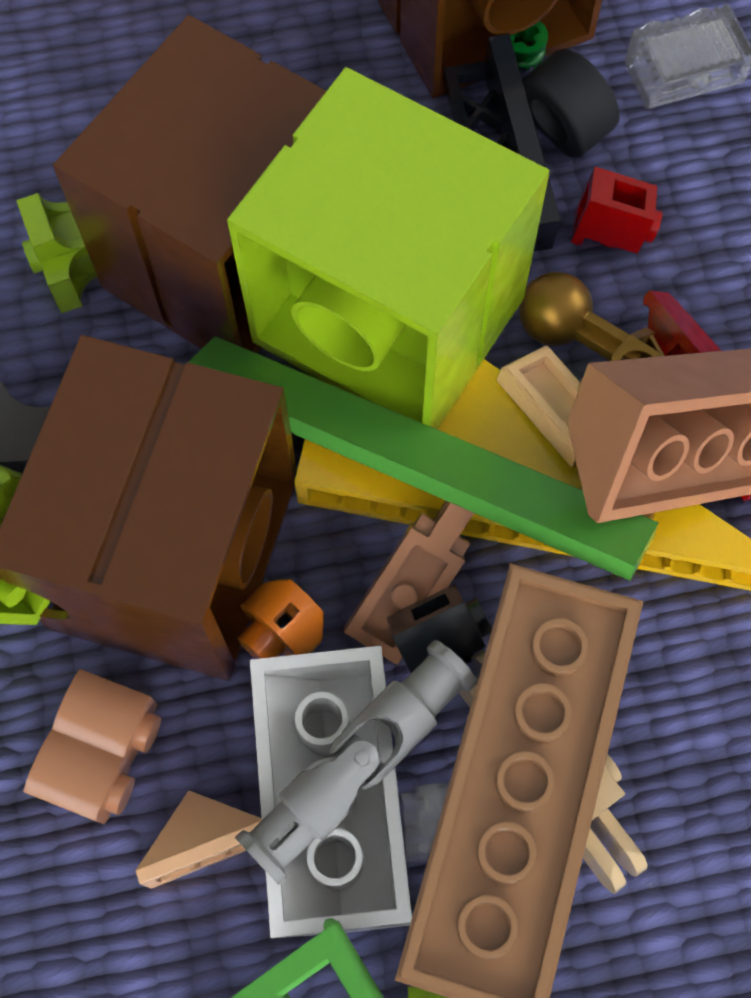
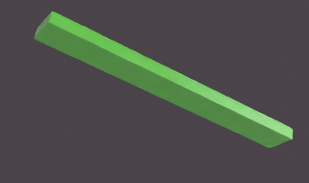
(442, 464)

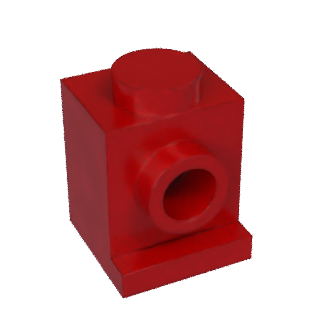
(617, 211)

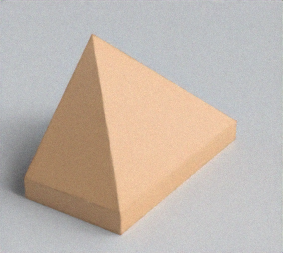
(194, 838)

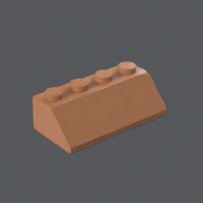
(663, 432)

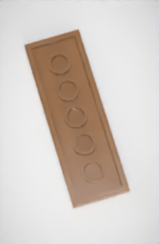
(522, 792)

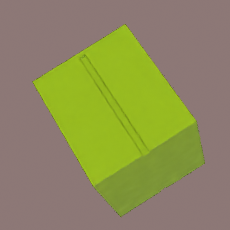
(387, 248)

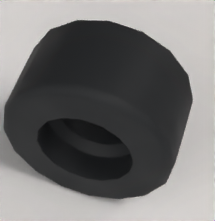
(571, 102)

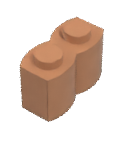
(93, 747)

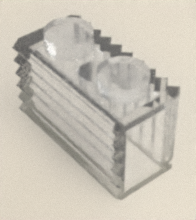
(688, 56)

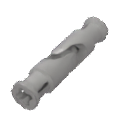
(322, 795)

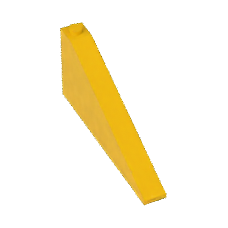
(686, 543)

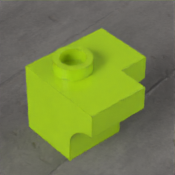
(56, 249)

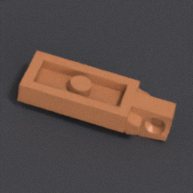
(417, 568)

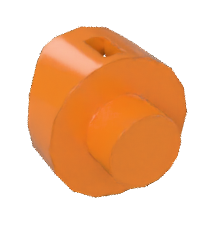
(266, 606)

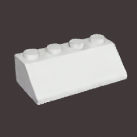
(361, 864)

